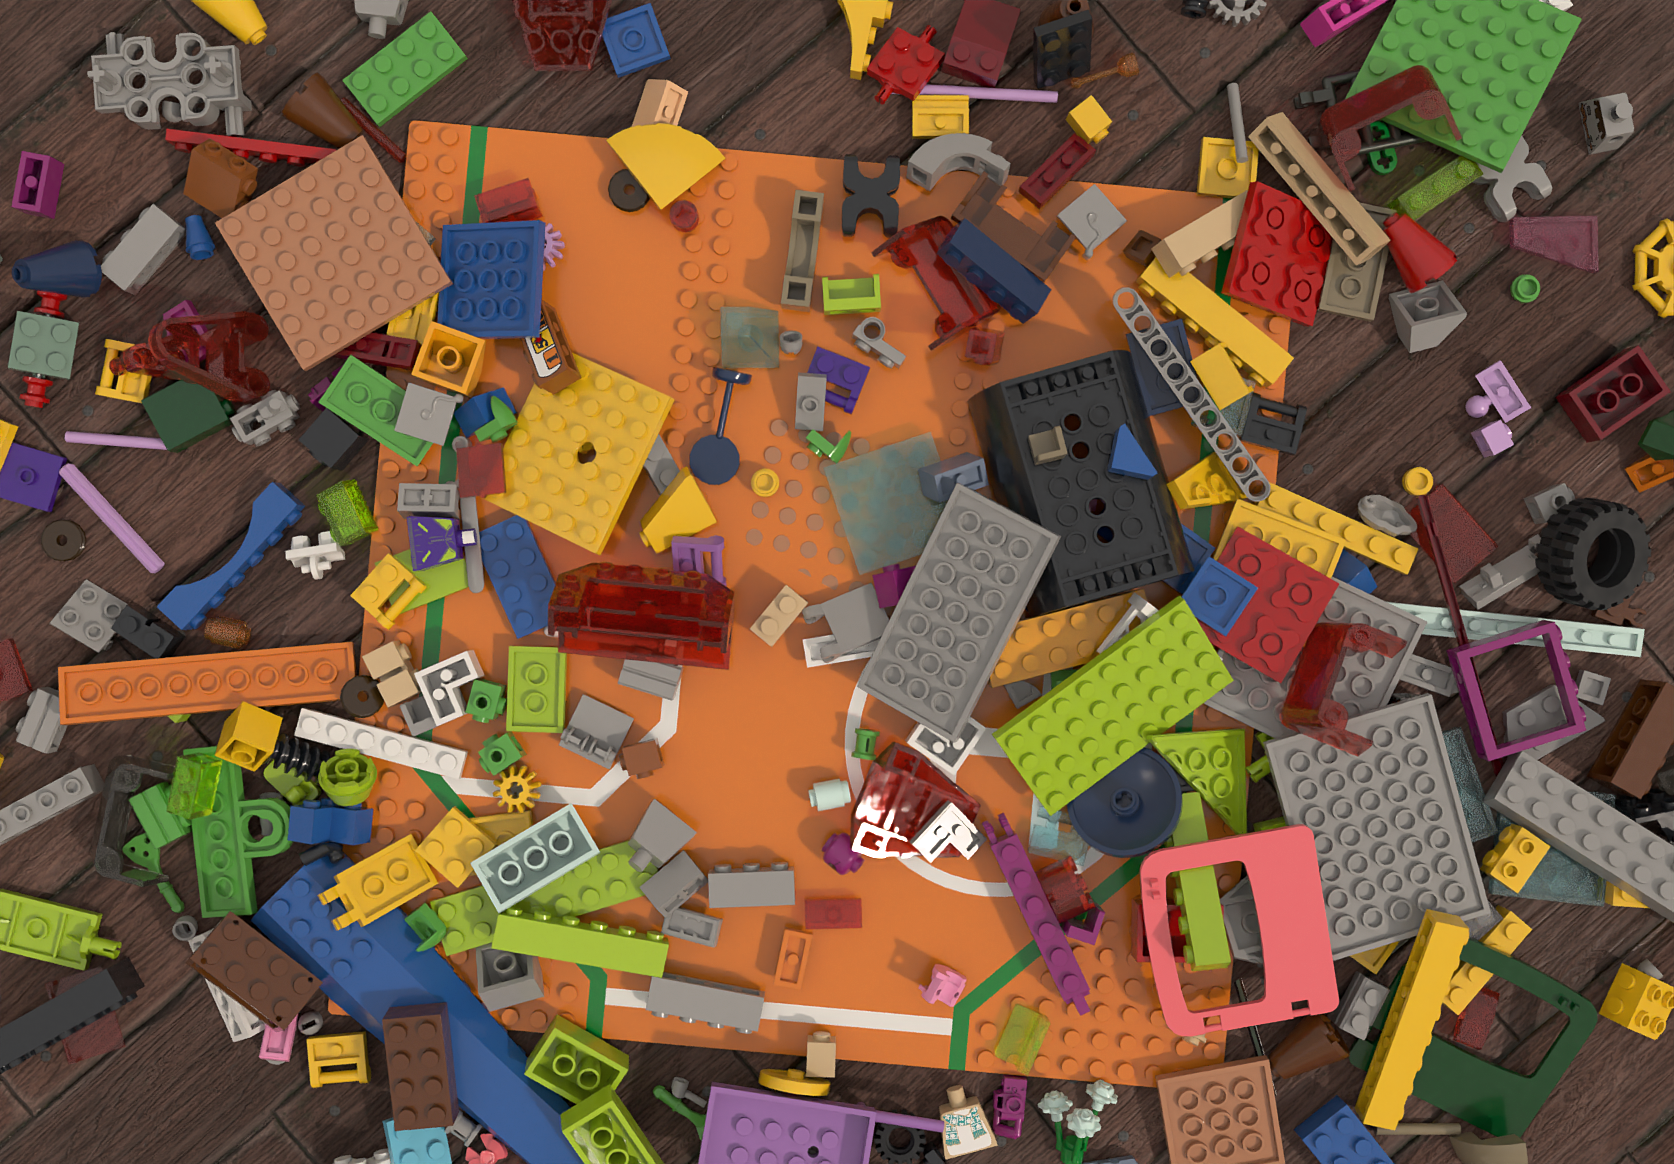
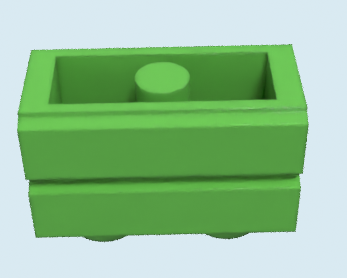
(158, 824)

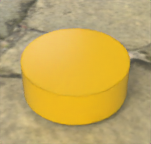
(1417, 481)

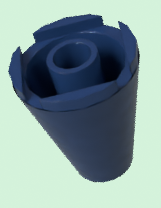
(61, 270)

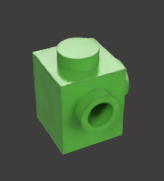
(486, 700)
(500, 752)

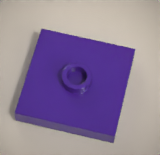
(31, 477)

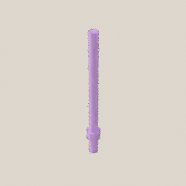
(992, 93)

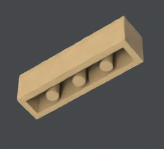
(1201, 238)

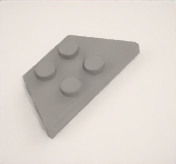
(1541, 713)
(1242, 923)

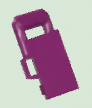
(1011, 1105)

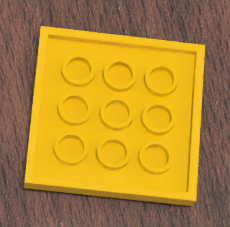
(1294, 538)

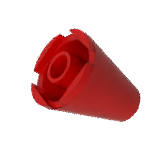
(1416, 251)

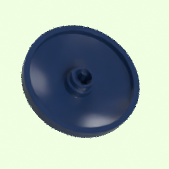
(1130, 807)

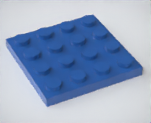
(494, 278)

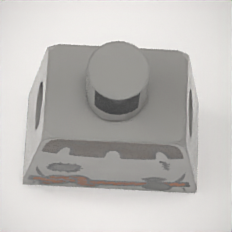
(1606, 122)

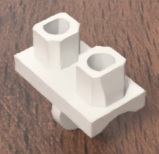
(315, 558)

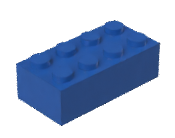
(1340, 1137)

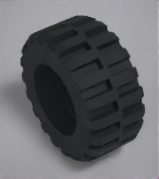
(1619, 559)

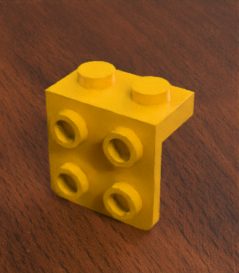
(1638, 1002)

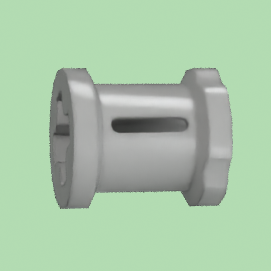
(464, 1129)

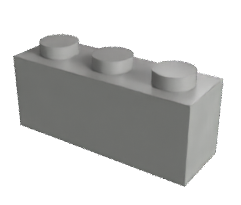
(143, 249)
(751, 885)

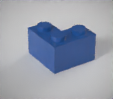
(329, 822)

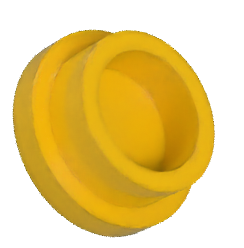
(765, 482)

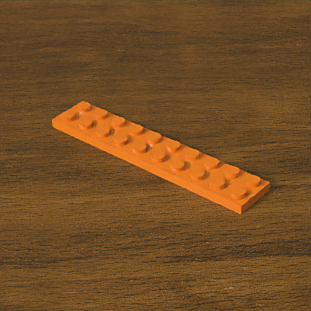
(204, 683)

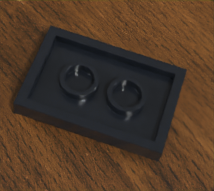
(1062, 49)

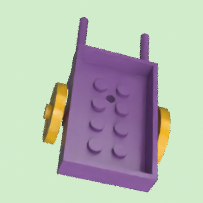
(781, 1126)

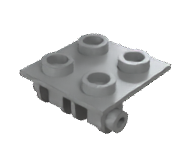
(90, 616)
(596, 731)

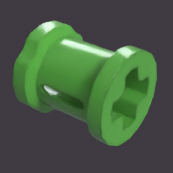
(865, 744)

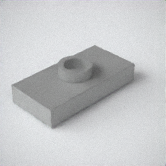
(810, 401)
(693, 926)

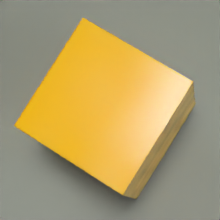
(248, 736)

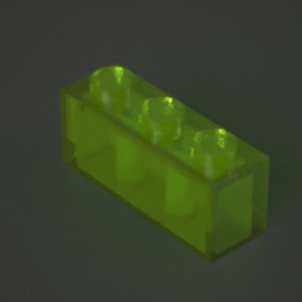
(1437, 188)

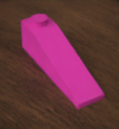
(1336, 17)

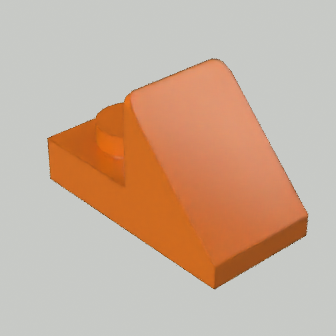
(1649, 473)

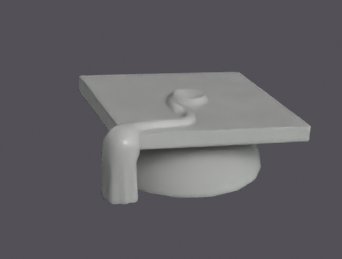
(1091, 219)
(426, 413)

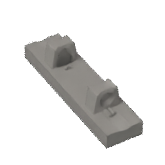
(1502, 577)

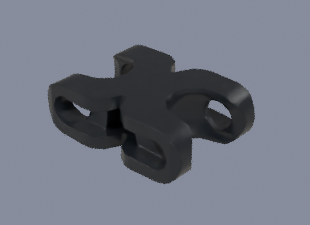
(870, 195)

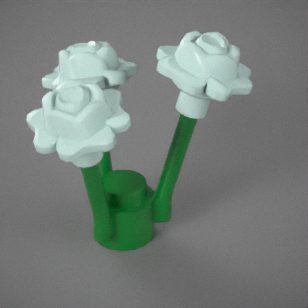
(1081, 1121)

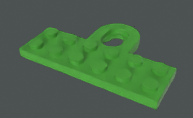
(226, 847)

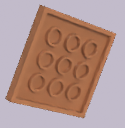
(1221, 1114)

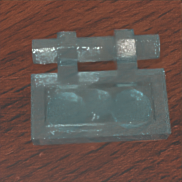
(1057, 843)

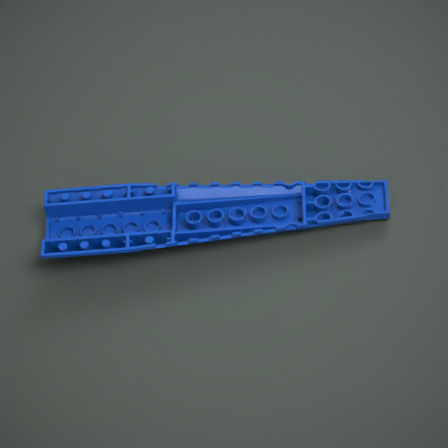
(380, 969)

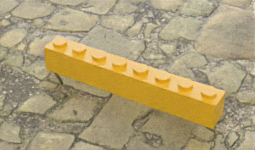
(1411, 1019)

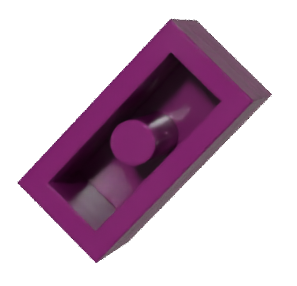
(38, 185)

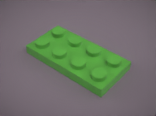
(405, 69)
(372, 406)

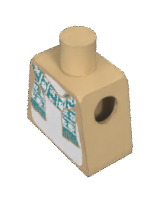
(964, 1125)

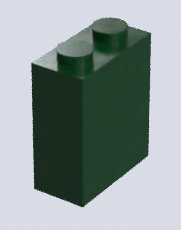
(187, 414)

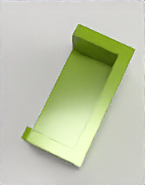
(851, 295)

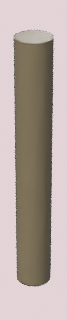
(1421, 1129)

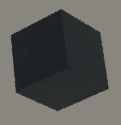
(333, 440)

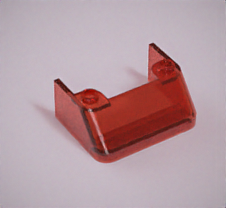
(1408, 87)
(957, 299)
(1307, 699)

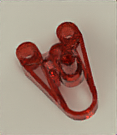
(224, 354)

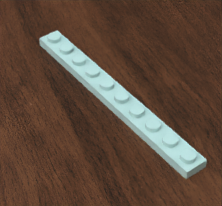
(1576, 635)

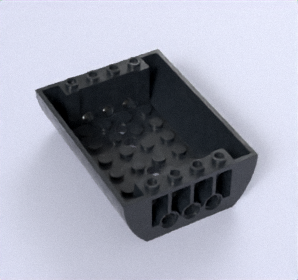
(1140, 512)

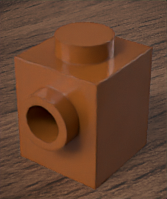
(641, 758)

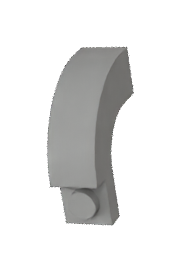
(954, 153)

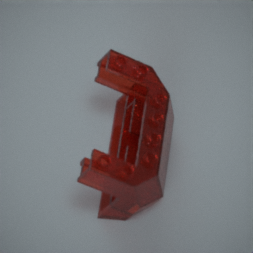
(643, 615)

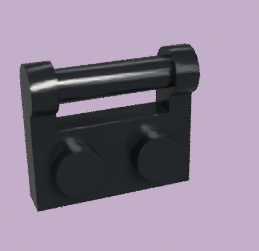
(1270, 432)

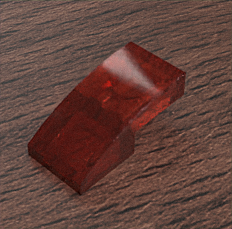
(1476, 1019)

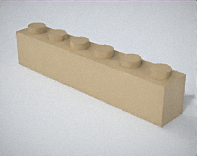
(1319, 188)

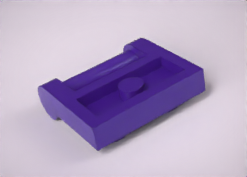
(842, 373)

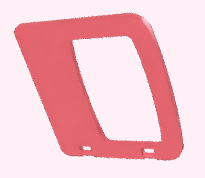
(1290, 922)

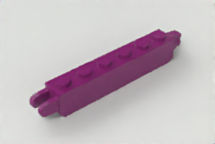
(1038, 915)

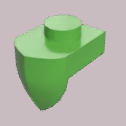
(497, 428)
(820, 446)
(426, 926)

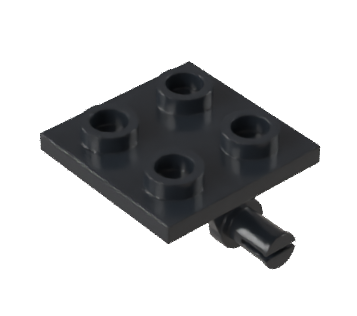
(1652, 806)

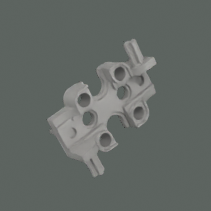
(219, 88)

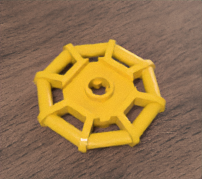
(1663, 268)

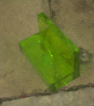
(1022, 1038)

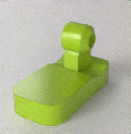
(291, 787)

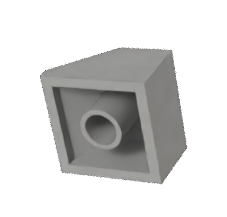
(507, 977)

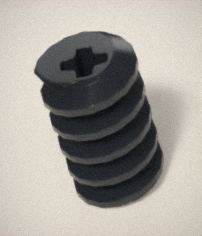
(298, 757)

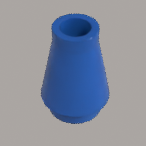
(198, 240)

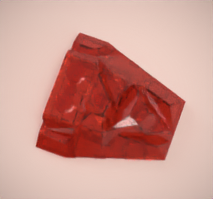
(562, 32)

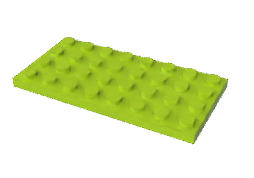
(1112, 705)

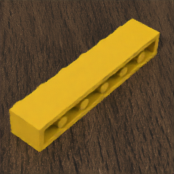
(1216, 322)

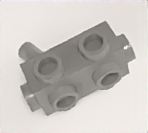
(274, 413)

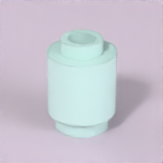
(829, 794)

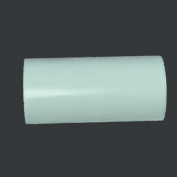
(535, 858)

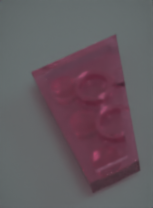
(1558, 239)

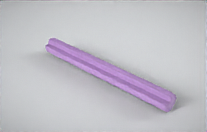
(111, 518)

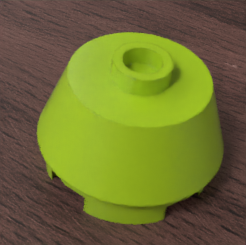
(347, 777)

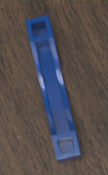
(270, 516)

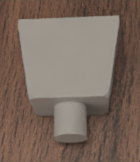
(380, 13)
(658, 837)

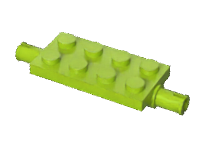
(51, 931)

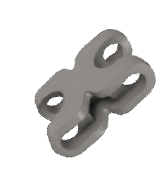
(1515, 174)

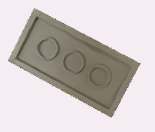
(1351, 288)

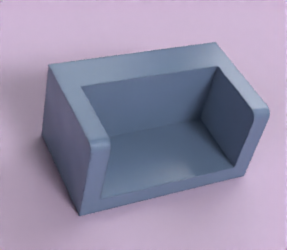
(941, 477)

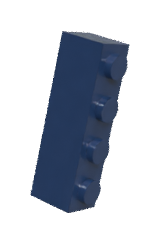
(993, 271)

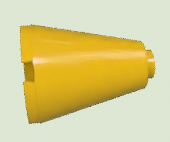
(238, 17)

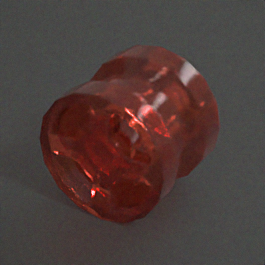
(686, 221)

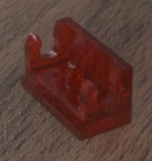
(509, 203)

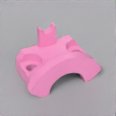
(945, 986)

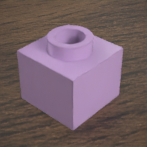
(1493, 438)

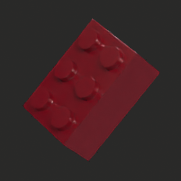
(1613, 394)

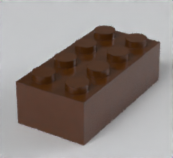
(1637, 741)
(420, 1066)

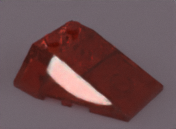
(899, 799)

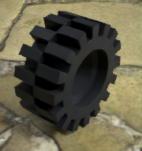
(896, 1154)

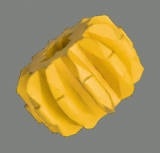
(509, 780)

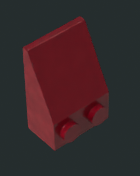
(980, 41)

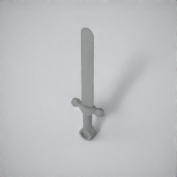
(469, 521)

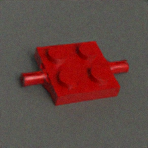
(905, 64)

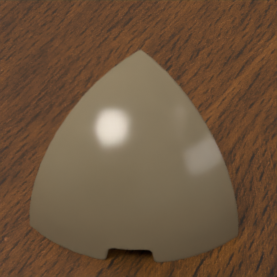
(1496, 1150)

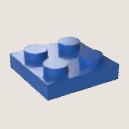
(634, 40)
(1218, 596)

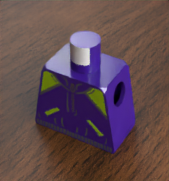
(437, 541)

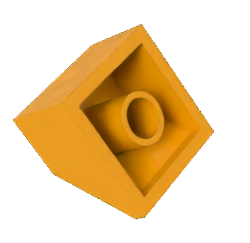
(450, 359)

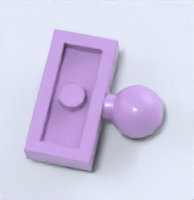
(1500, 392)

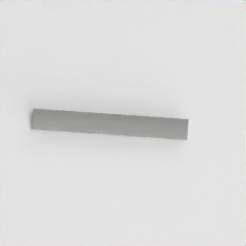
(1237, 123)

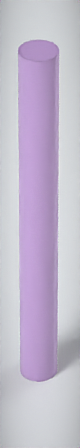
(114, 440)

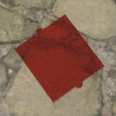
(481, 470)

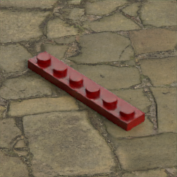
(266, 150)

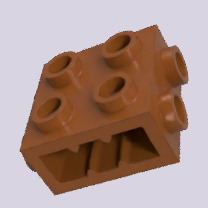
(219, 178)

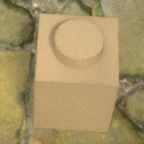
(821, 1055)

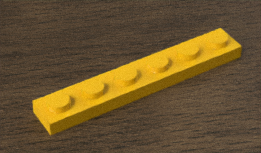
(1359, 537)

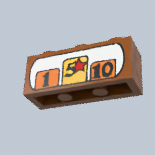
(550, 354)

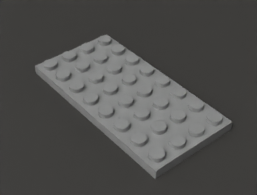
(958, 611)

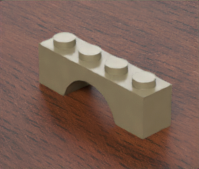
(802, 250)

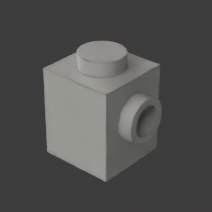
(1547, 501)

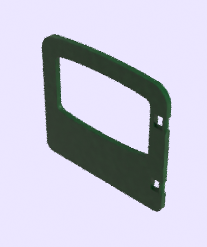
(1478, 1089)

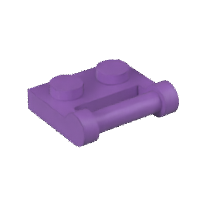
(688, 554)

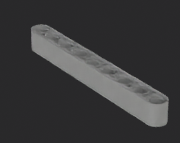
(1196, 407)

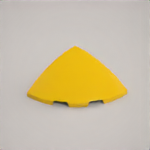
(664, 158)

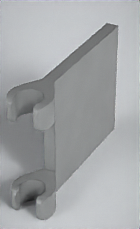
(852, 619)

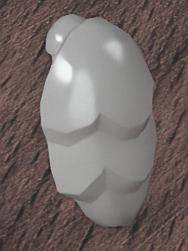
(1386, 515)

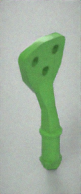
(152, 862)
(678, 1106)

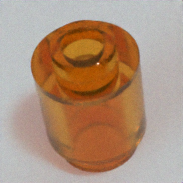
(227, 632)

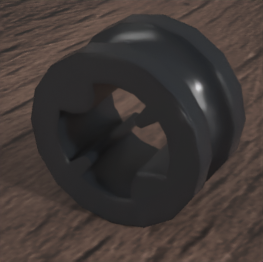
(1194, 8)

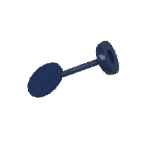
(715, 457)

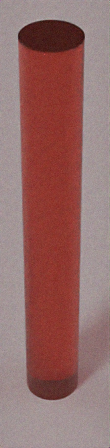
(375, 132)

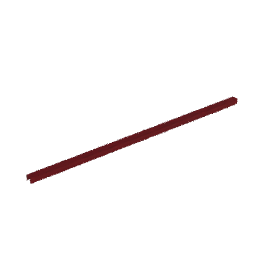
(1450, 597)

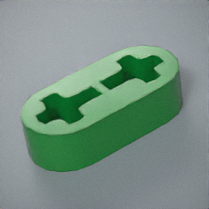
(1390, 153)

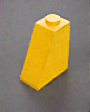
(677, 512)

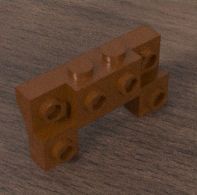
(1031, 250)

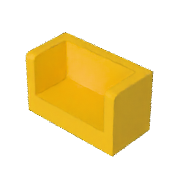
(1220, 376)

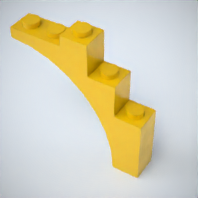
(860, 18)

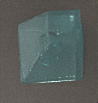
(749, 337)

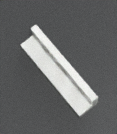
(230, 1010)

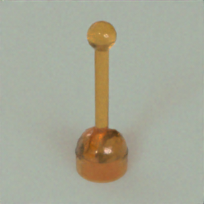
(1126, 66)

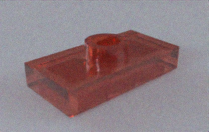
(833, 913)

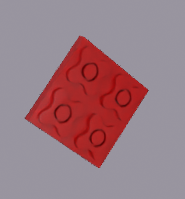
(1278, 255)
(1280, 611)

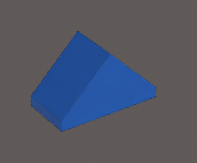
(478, 411)
(1128, 457)
(1354, 573)

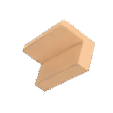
(660, 103)

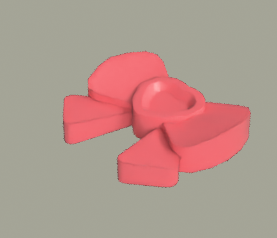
(495, 1151)

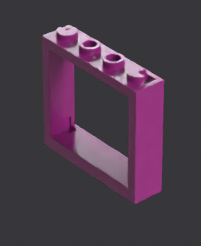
(1473, 703)

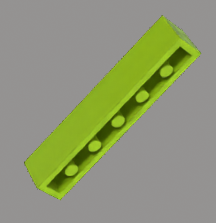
(1198, 896)
(581, 942)

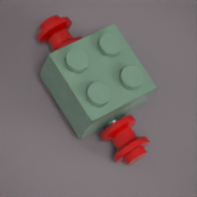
(43, 347)

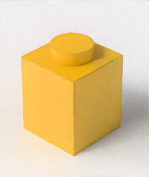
(1089, 121)

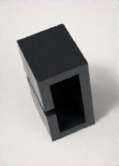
(157, 640)

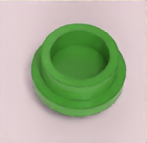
(1525, 288)

